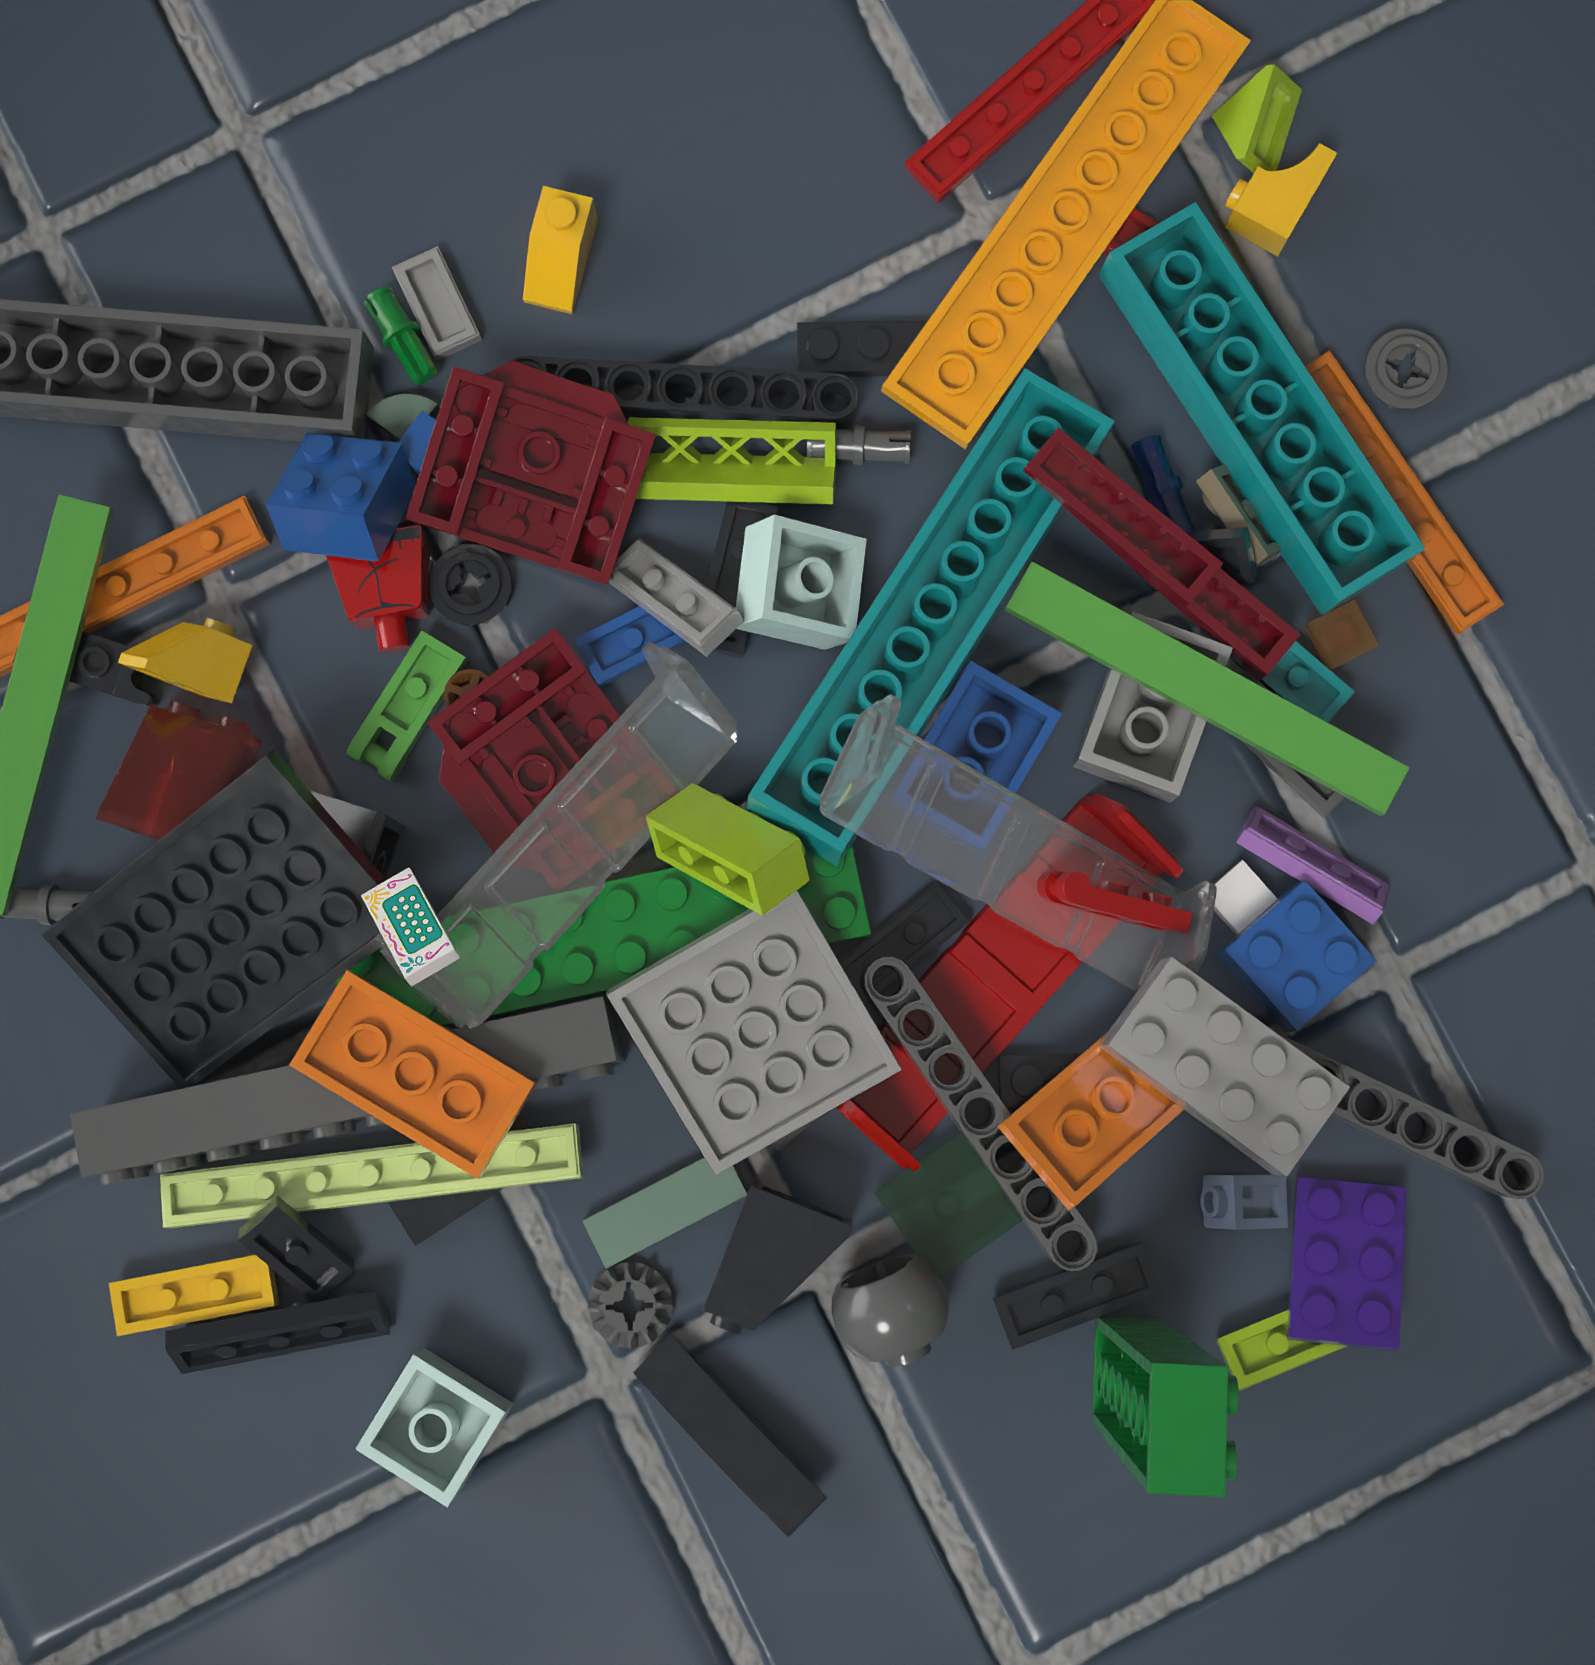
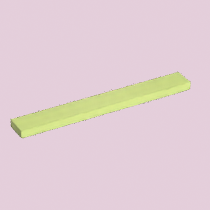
(364, 1177)

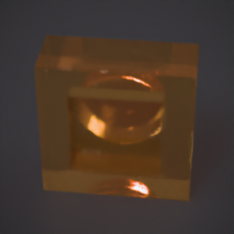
(1341, 635)

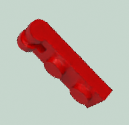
(1111, 901)

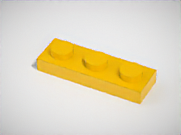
(192, 1294)

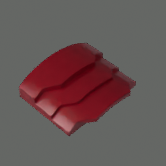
(532, 469)
(519, 735)

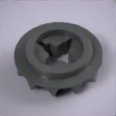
(1427, 362)
(647, 1286)

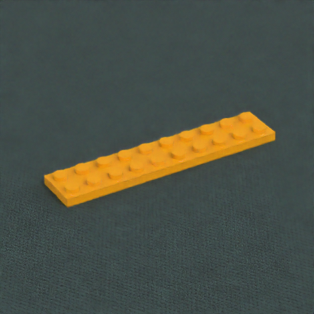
(1064, 218)

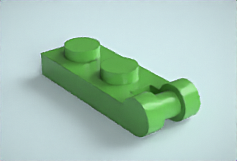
(406, 705)

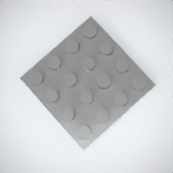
(753, 1030)

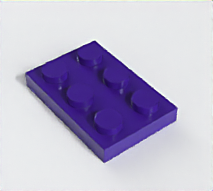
(1347, 1264)

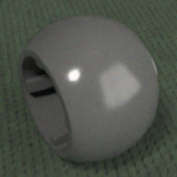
(891, 1310)

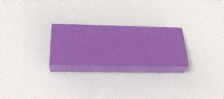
(1314, 863)

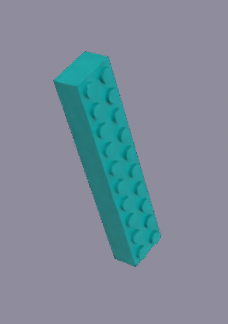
(931, 605)

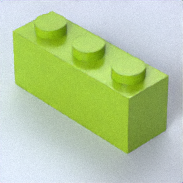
(728, 848)

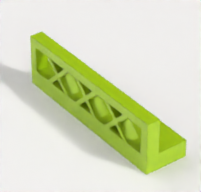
(738, 475)

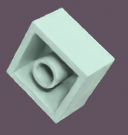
(800, 582)
(434, 1426)

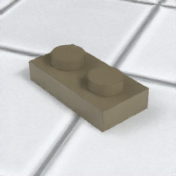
(1236, 512)

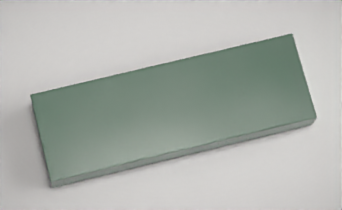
(662, 1210)

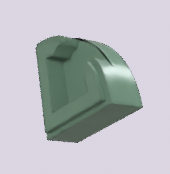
(399, 412)

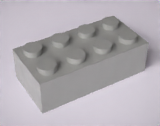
(1224, 1066)

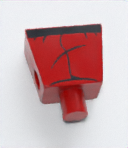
(388, 590)

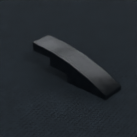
(730, 1435)

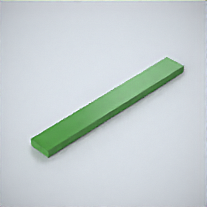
(44, 670)
(1207, 689)

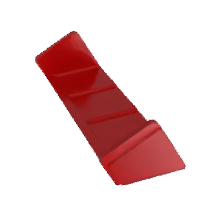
(989, 992)

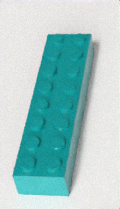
(1259, 409)

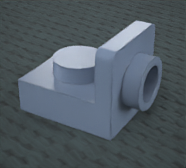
(1244, 1201)

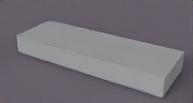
(674, 597)

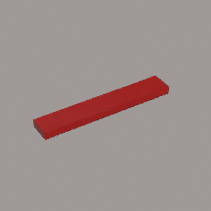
(1023, 93)

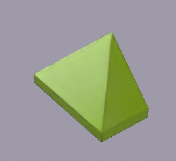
(1259, 118)

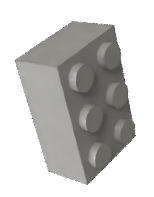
(1139, 734)

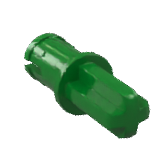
(400, 334)

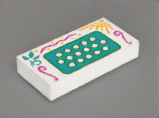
(410, 927)

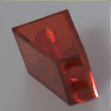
(175, 768)

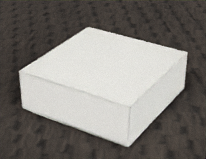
(1241, 897)

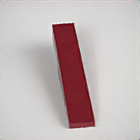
(1162, 554)

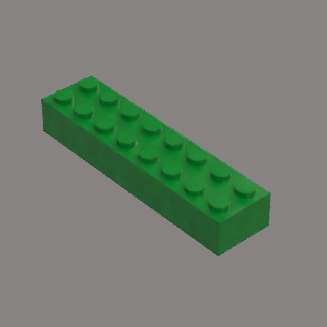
(1163, 1406)

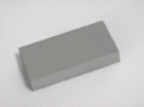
(437, 303)

